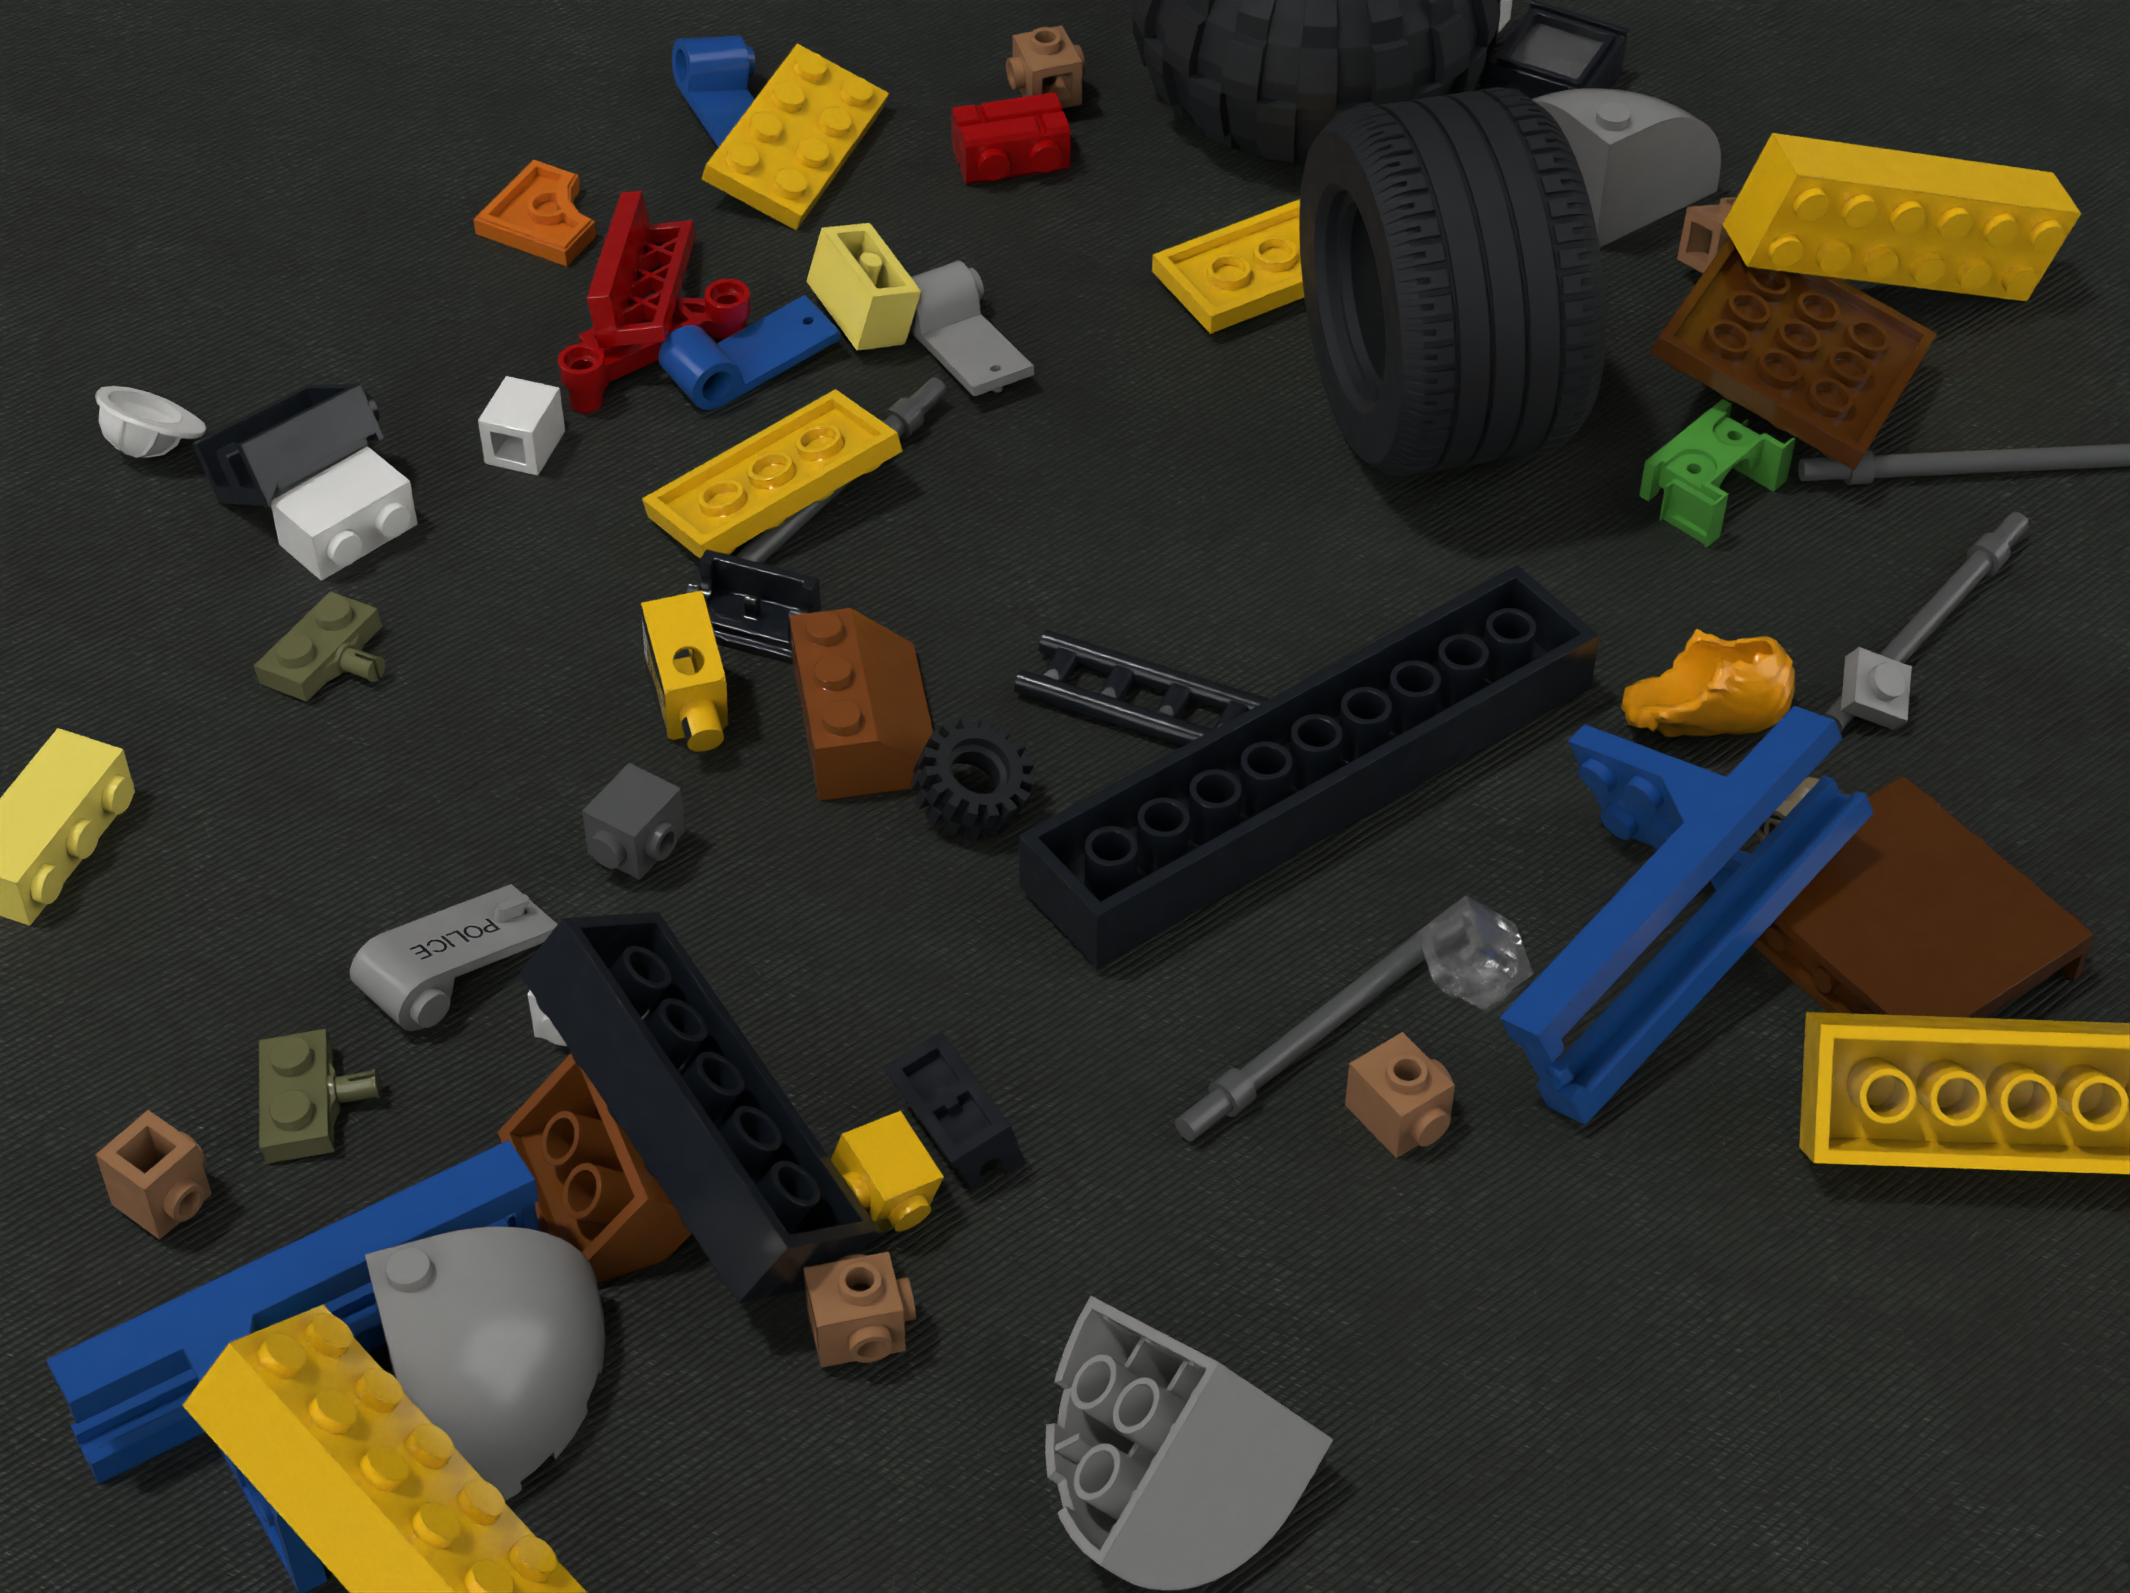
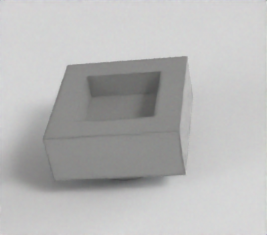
(1876, 688)

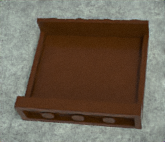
(1921, 920)

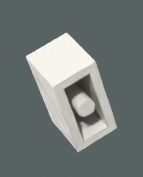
(344, 513)

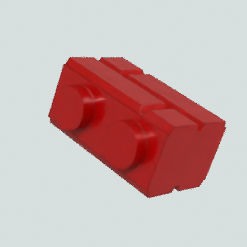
(1011, 138)

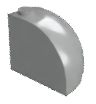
(1635, 155)
(493, 1341)
(1169, 1455)

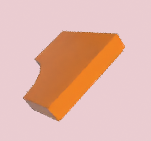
(539, 215)

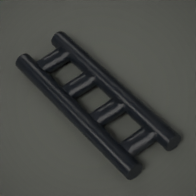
(1122, 672)

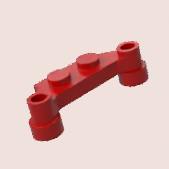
(590, 369)

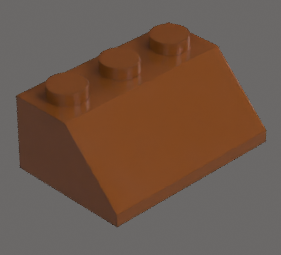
(858, 703)
(592, 1177)

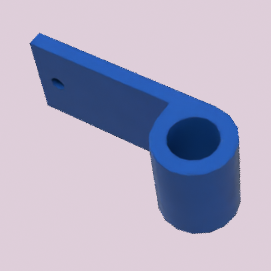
(714, 80)
(725, 370)

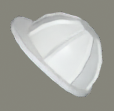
(143, 422)

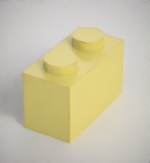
(863, 286)

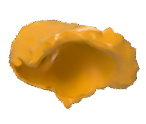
(1715, 689)

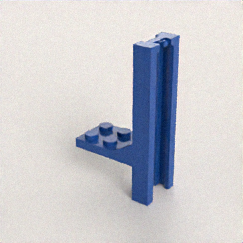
(1697, 828)
(135, 1377)

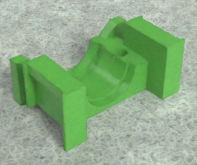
(1697, 463)

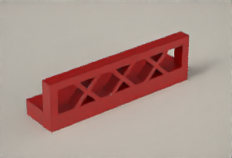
(625, 278)

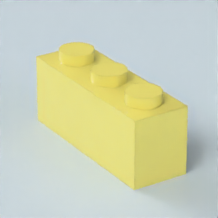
(56, 818)

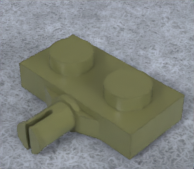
(323, 648)
(304, 1095)

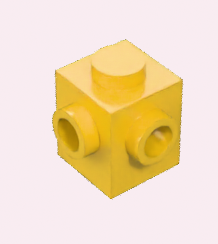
(888, 1171)

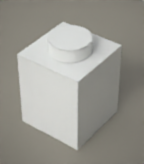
(521, 425)

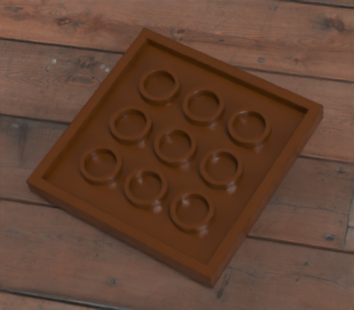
(1796, 351)

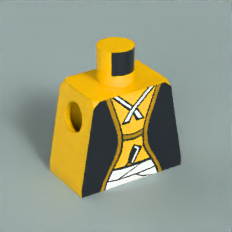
(687, 689)

